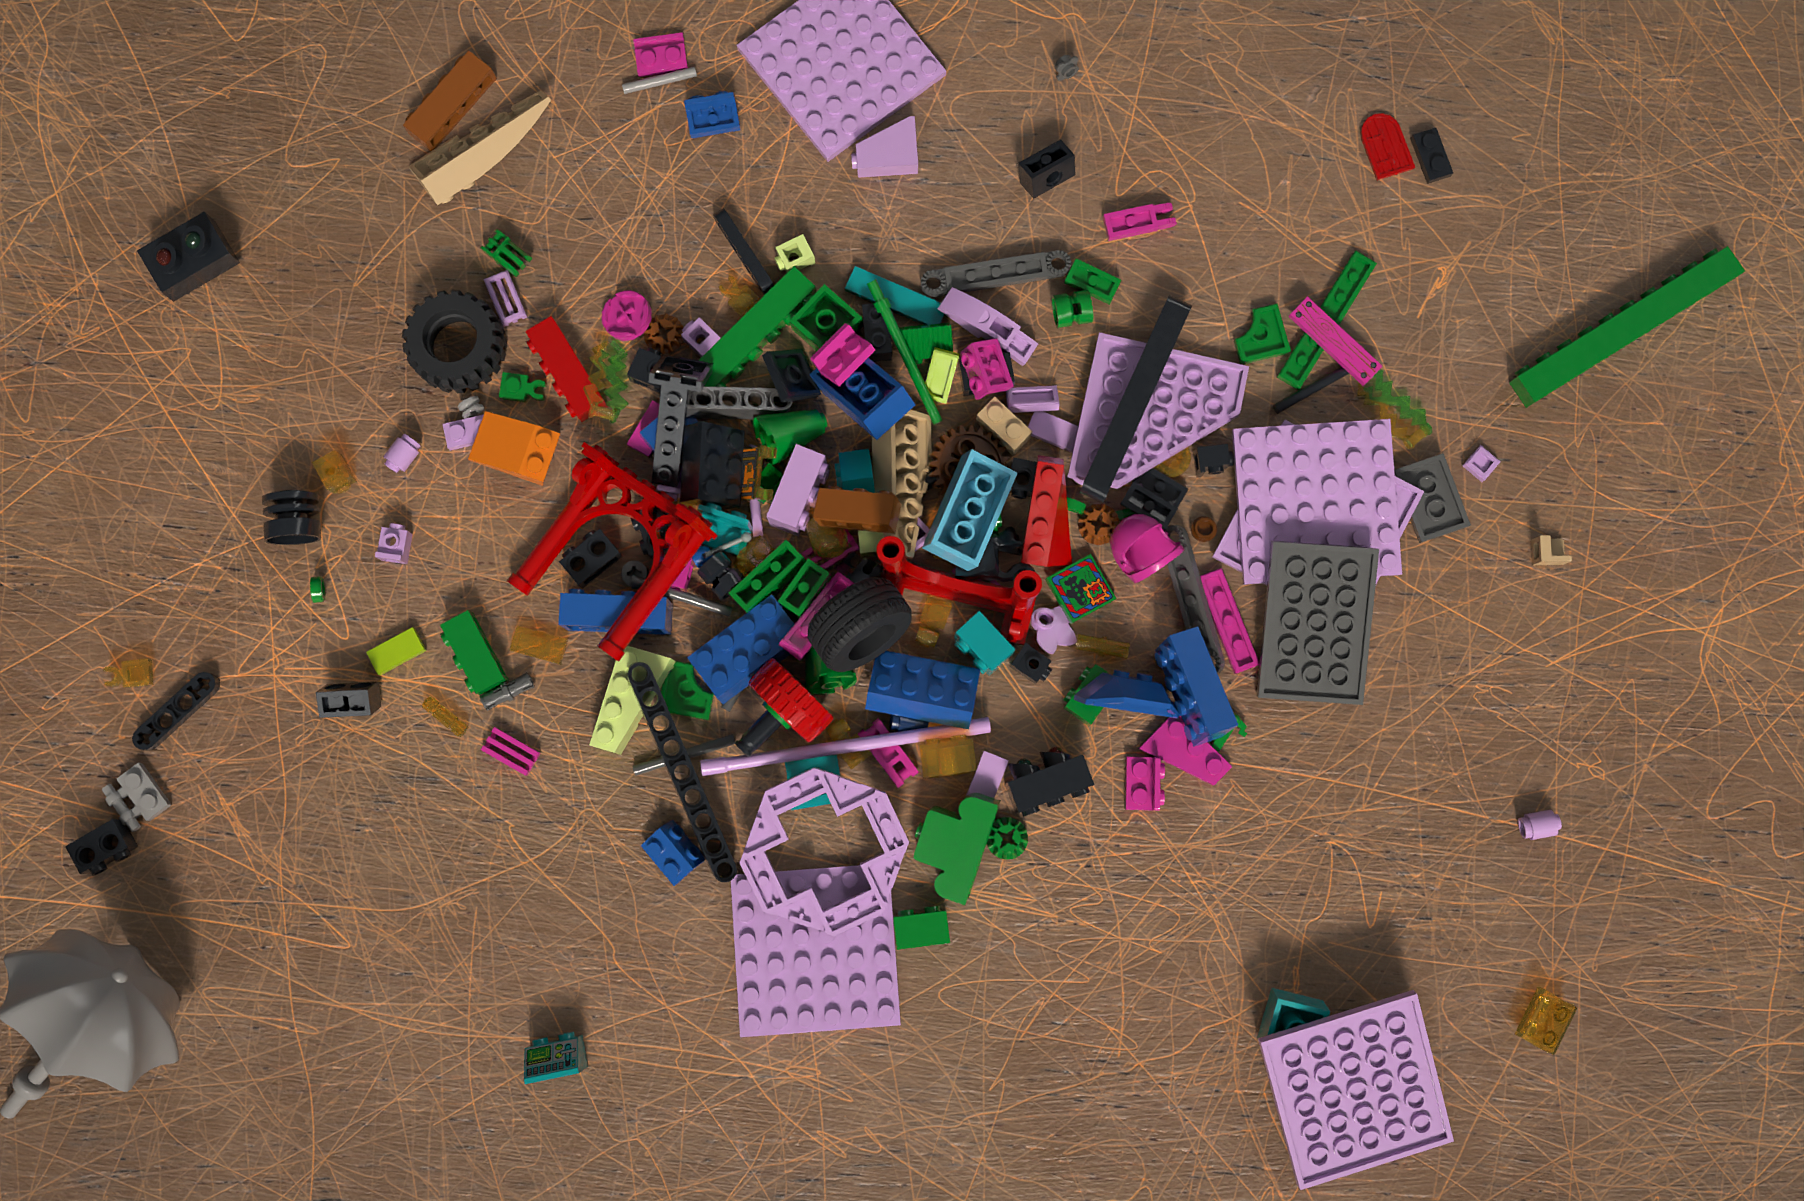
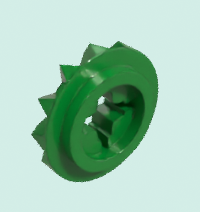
(1019, 836)

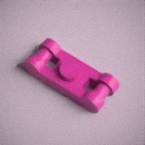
(890, 755)

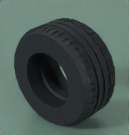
(859, 624)

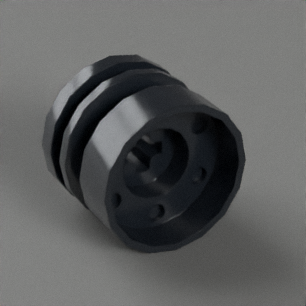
(291, 516)

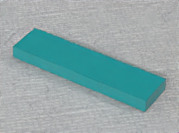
(903, 300)

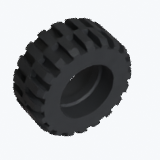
(431, 319)

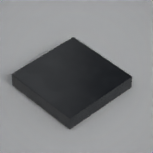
(791, 375)

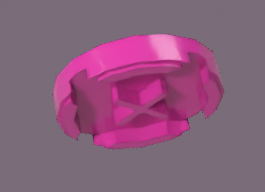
(626, 315)

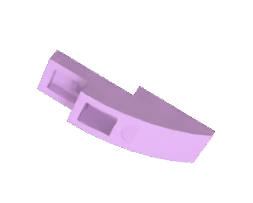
(988, 323)

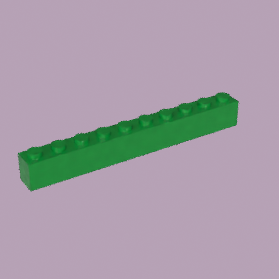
(1627, 326)

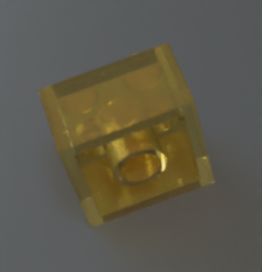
(947, 757)

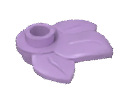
(1055, 631)

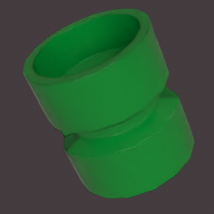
(1063, 308)

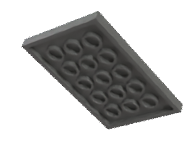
(1317, 622)

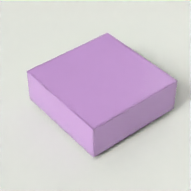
(1481, 463)

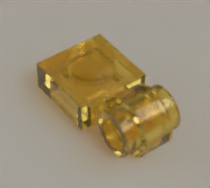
(935, 615)
(839, 731)

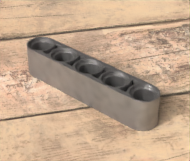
(739, 397)

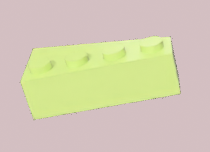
(620, 709)

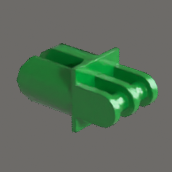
(504, 251)

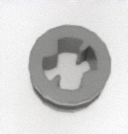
(471, 407)

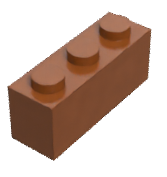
(857, 509)

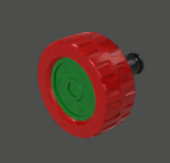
(786, 705)

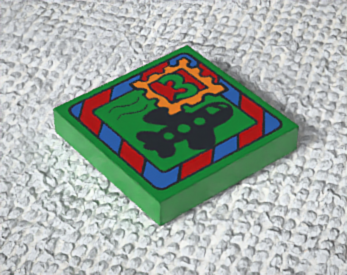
(1080, 589)

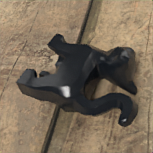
(989, 568)

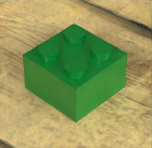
(823, 318)

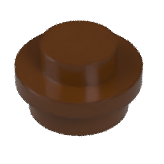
(1203, 529)

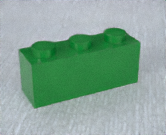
(768, 577)
(473, 653)

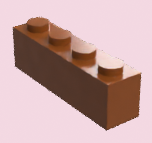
(449, 101)

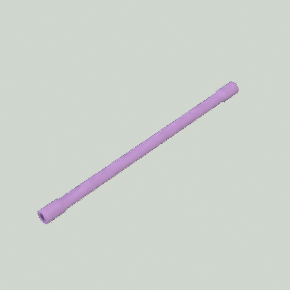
(725, 764)

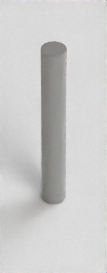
(659, 80)

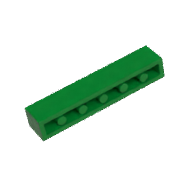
(758, 328)

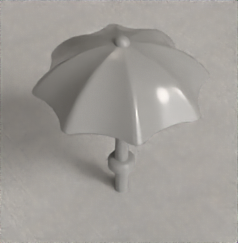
(87, 1014)

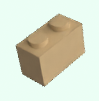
(1004, 426)

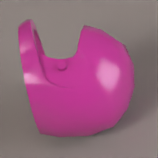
(1142, 546)

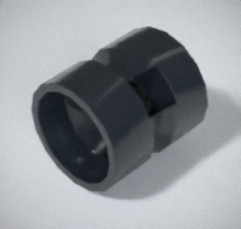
(720, 574)

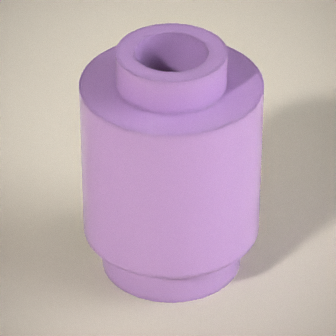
(401, 453)
(1539, 825)

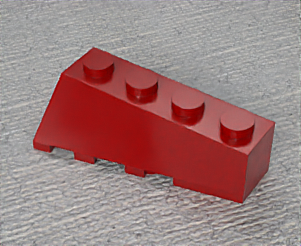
(1047, 523)

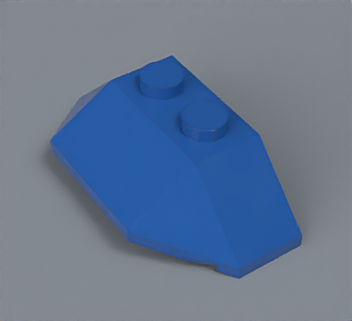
(1128, 694)

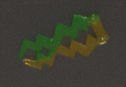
(1387, 400)
(617, 402)

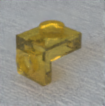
(752, 555)

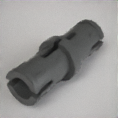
(507, 691)

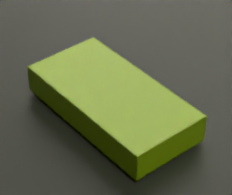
(941, 374)
(396, 651)

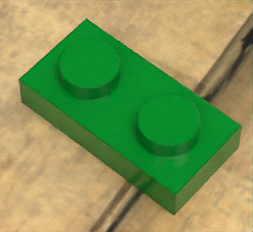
(1099, 283)

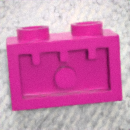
(842, 355)
(986, 368)
(1143, 783)

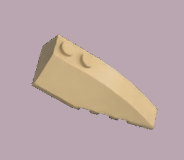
(464, 160)
(901, 468)

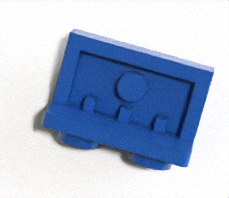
(712, 114)
(673, 852)

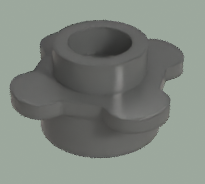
(1066, 67)

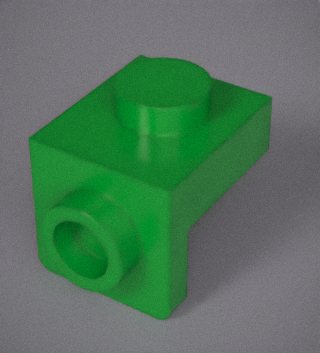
(770, 479)

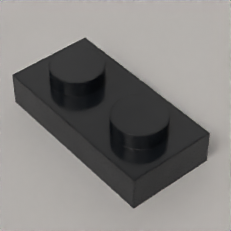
(1431, 155)

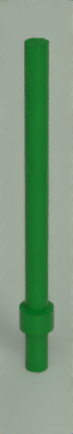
(883, 306)

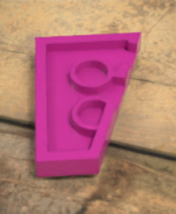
(1175, 749)

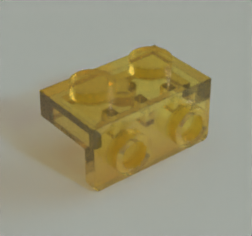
(1545, 1021)

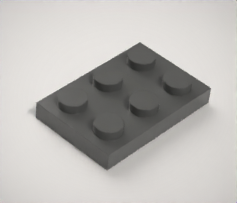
(1440, 506)

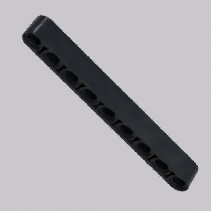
(1135, 399)
(691, 781)

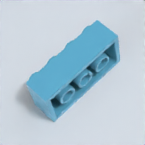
(969, 510)

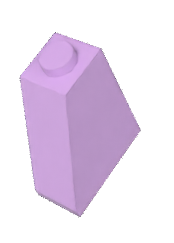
(888, 151)

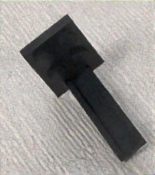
(676, 378)

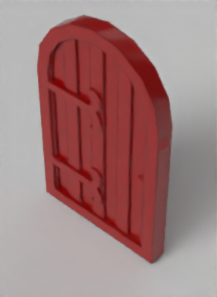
(1385, 146)

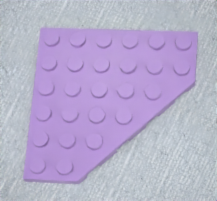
(1187, 404)

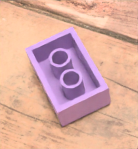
(798, 490)

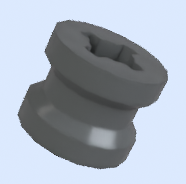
(638, 568)

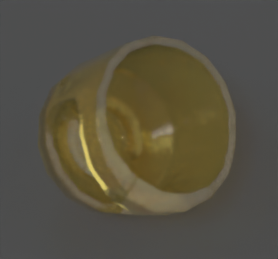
(826, 541)

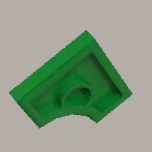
(1264, 338)
(684, 695)

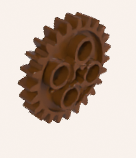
(952, 443)

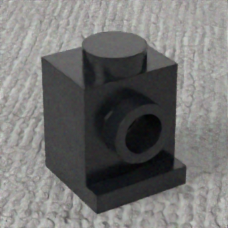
(1212, 459)
(1021, 664)

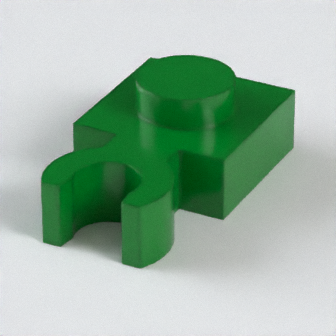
(517, 387)

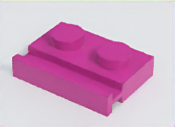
(660, 54)

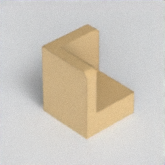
(1548, 551)

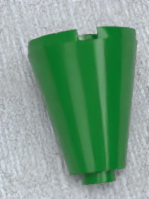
(787, 430)
(822, 680)

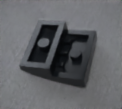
(1154, 496)

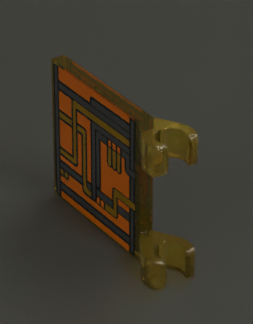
(752, 473)

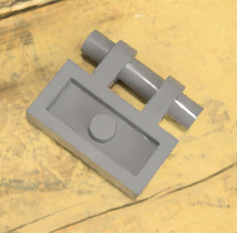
(143, 792)

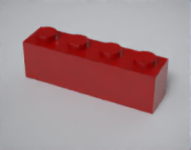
(563, 365)

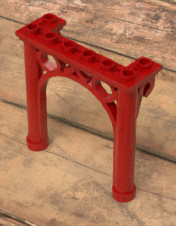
(682, 537)
(1014, 602)

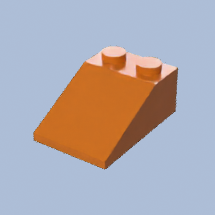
(514, 447)

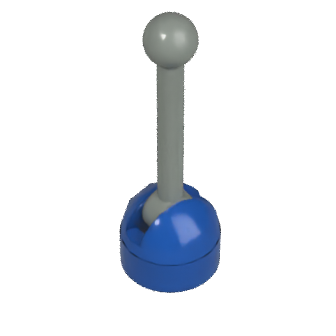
(704, 553)

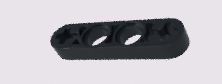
(743, 251)
(178, 714)

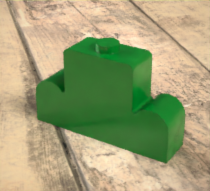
(956, 844)

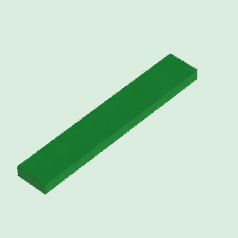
(1335, 306)

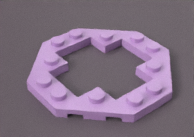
(769, 832)

